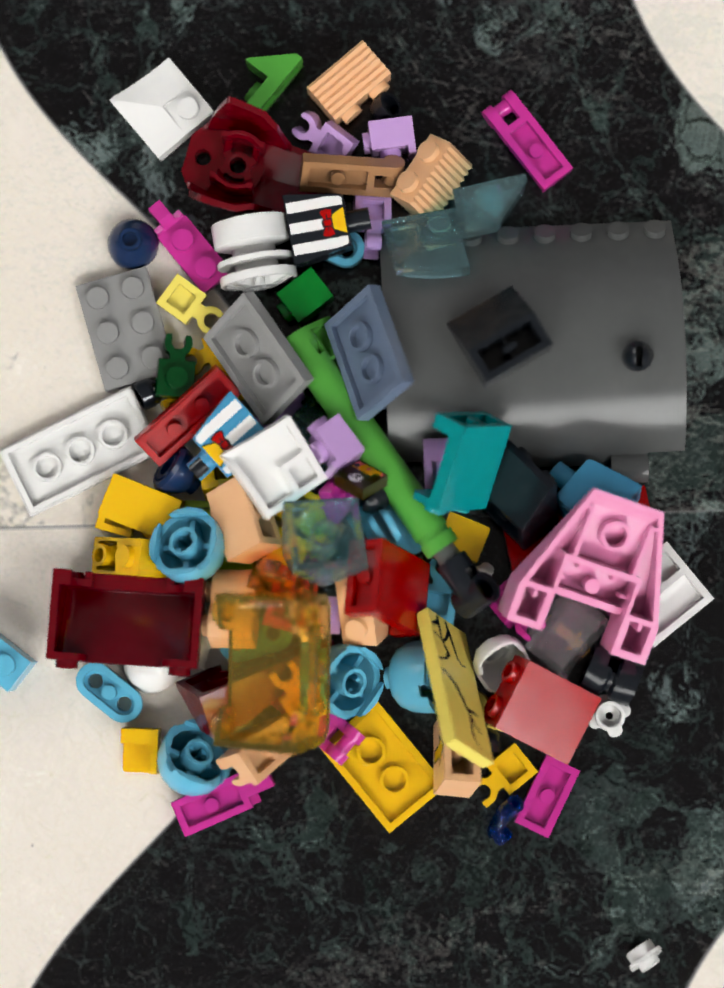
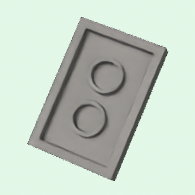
(123, 327)
(258, 358)

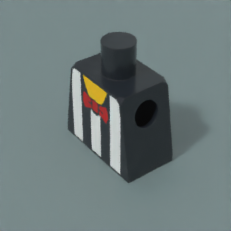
(321, 226)

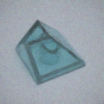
(486, 205)
(323, 539)

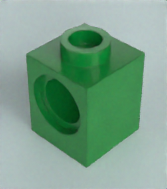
(303, 298)

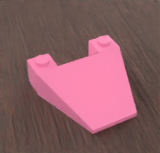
(603, 557)

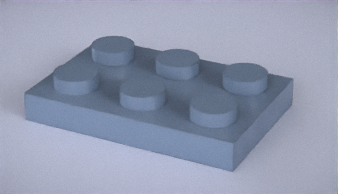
(368, 352)

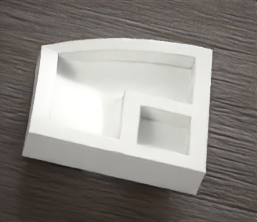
(163, 108)
(274, 466)
(680, 594)

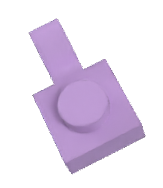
(379, 210)

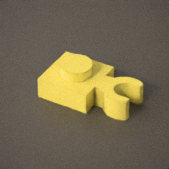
(185, 302)

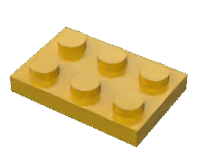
(386, 769)

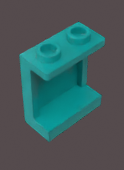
(468, 462)

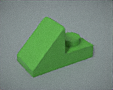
(276, 72)

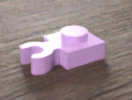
(326, 139)

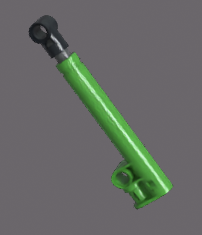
(470, 589)

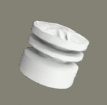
(254, 258)

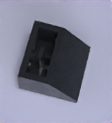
(500, 336)
(523, 498)

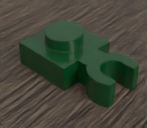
(174, 374)

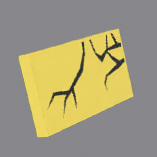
(454, 688)

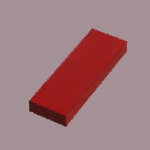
(185, 416)

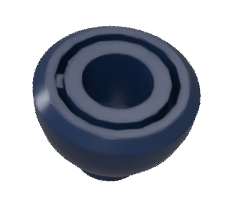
(133, 244)
(175, 476)

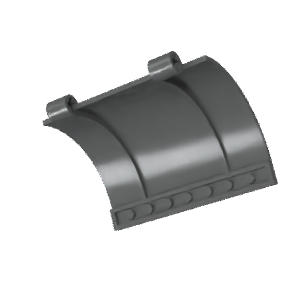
(593, 297)

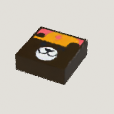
(360, 479)

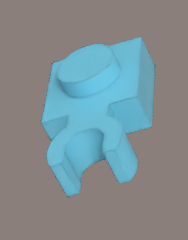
(440, 595)

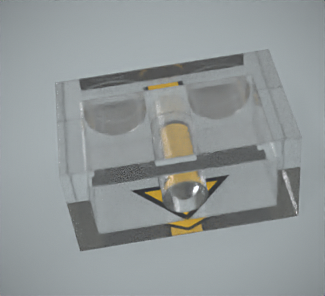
(567, 636)

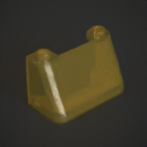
(274, 671)

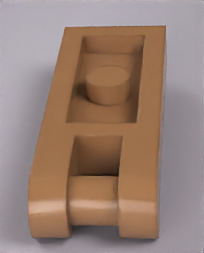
(349, 174)

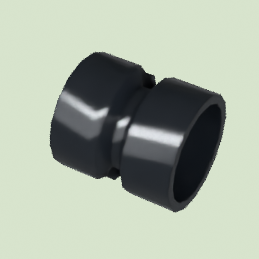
(612, 675)

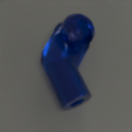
(504, 813)

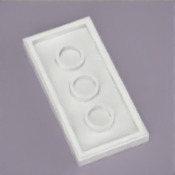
(77, 451)

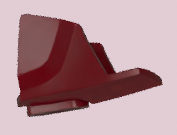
(245, 137)

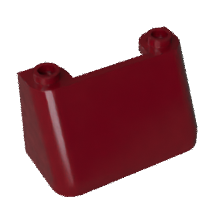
(125, 621)

